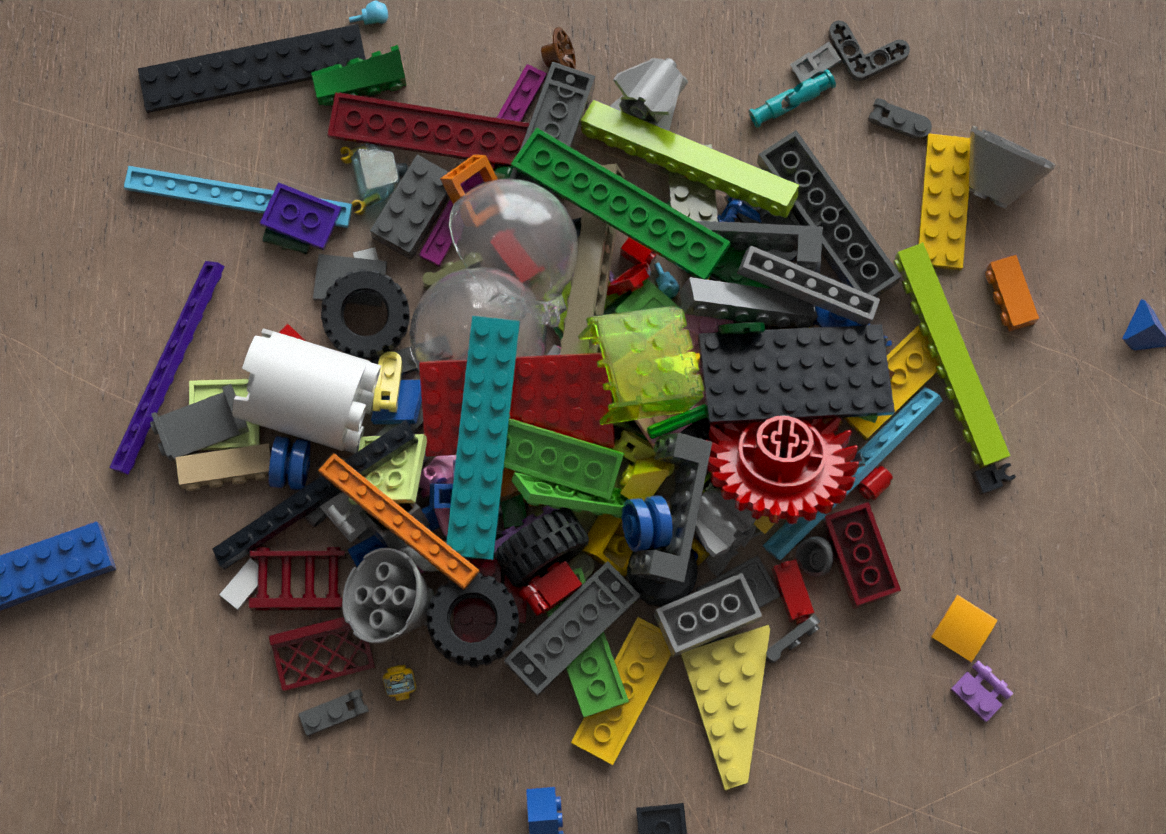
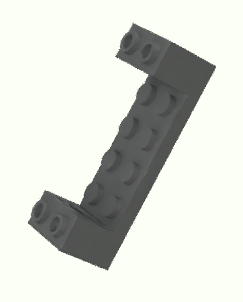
(560, 107)
(786, 238)
(692, 458)
(571, 629)

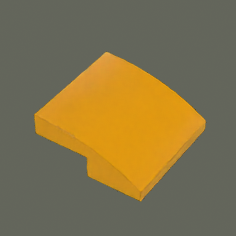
(964, 628)

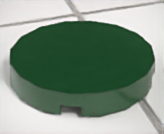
(741, 328)

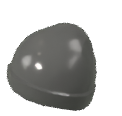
(815, 556)

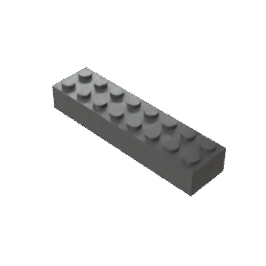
(845, 239)

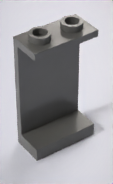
(198, 425)

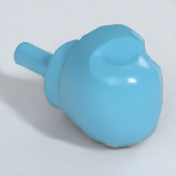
(373, 13)
(666, 282)

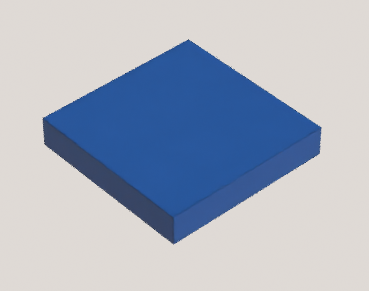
(408, 405)

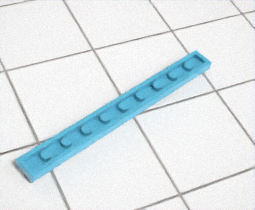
(209, 191)
(873, 452)

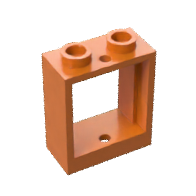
(465, 170)

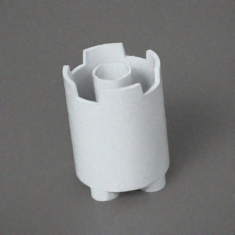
(307, 390)

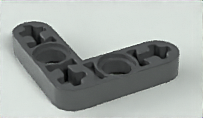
(865, 60)

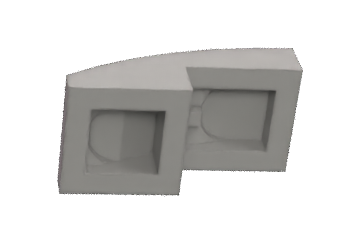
(815, 63)

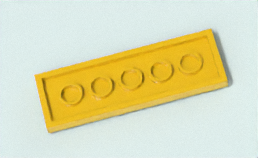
(945, 200)
(912, 370)
(639, 667)

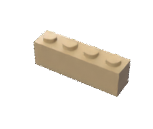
(224, 466)

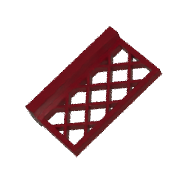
(312, 632)

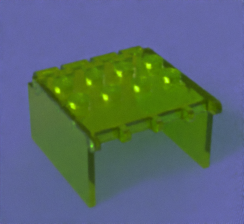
(646, 363)

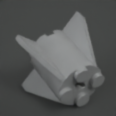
(650, 91)
(722, 529)

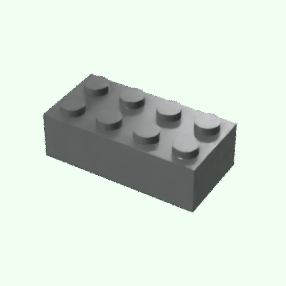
(412, 208)

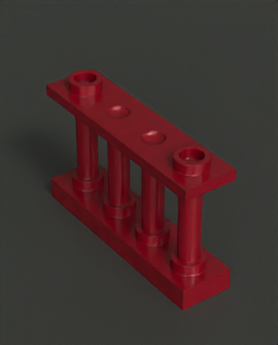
(286, 601)

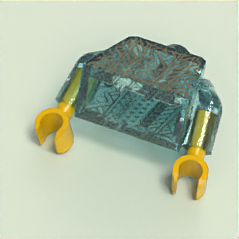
(374, 172)

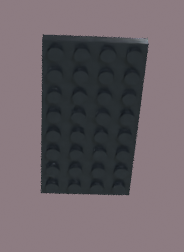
(795, 374)

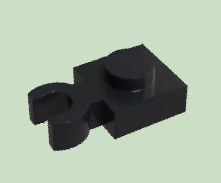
(991, 478)

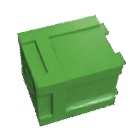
(645, 298)

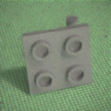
(345, 516)

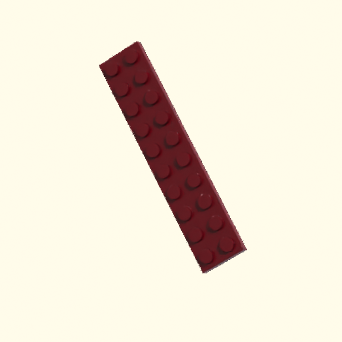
(425, 129)

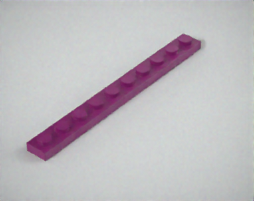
(513, 109)

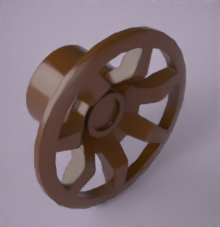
(557, 51)

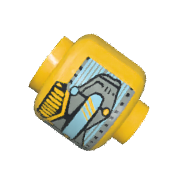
(399, 682)

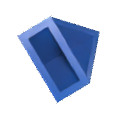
(1145, 329)

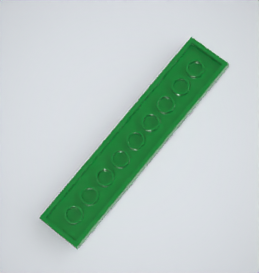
(621, 204)

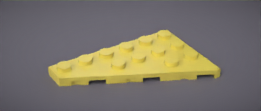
(728, 691)

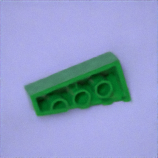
(361, 77)

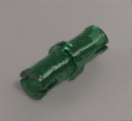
(285, 241)

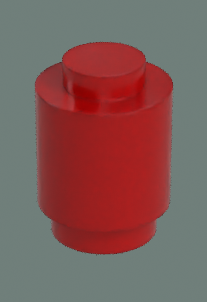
(875, 483)

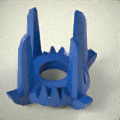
(734, 206)

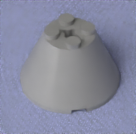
(1002, 168)
(385, 596)

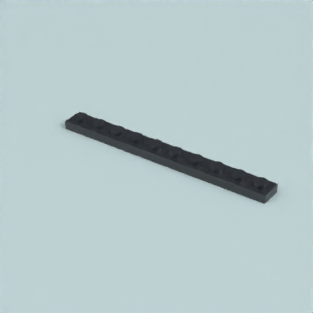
(311, 497)

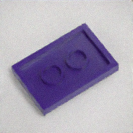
(301, 216)

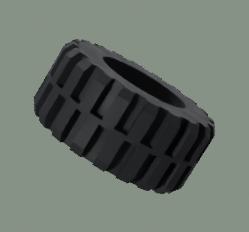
(371, 283)
(540, 545)
(479, 652)

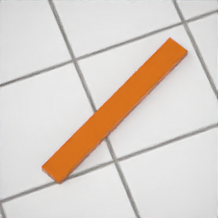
(399, 521)

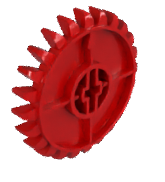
(786, 485)

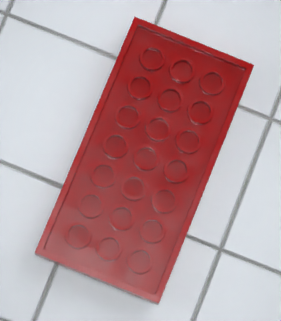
(547, 392)

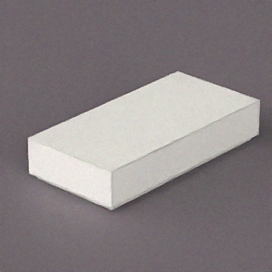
(242, 585)

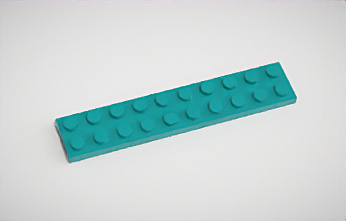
(483, 436)

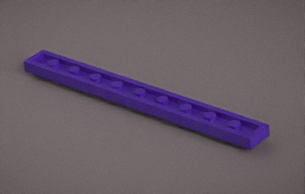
(166, 368)

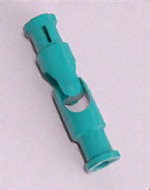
(801, 93)

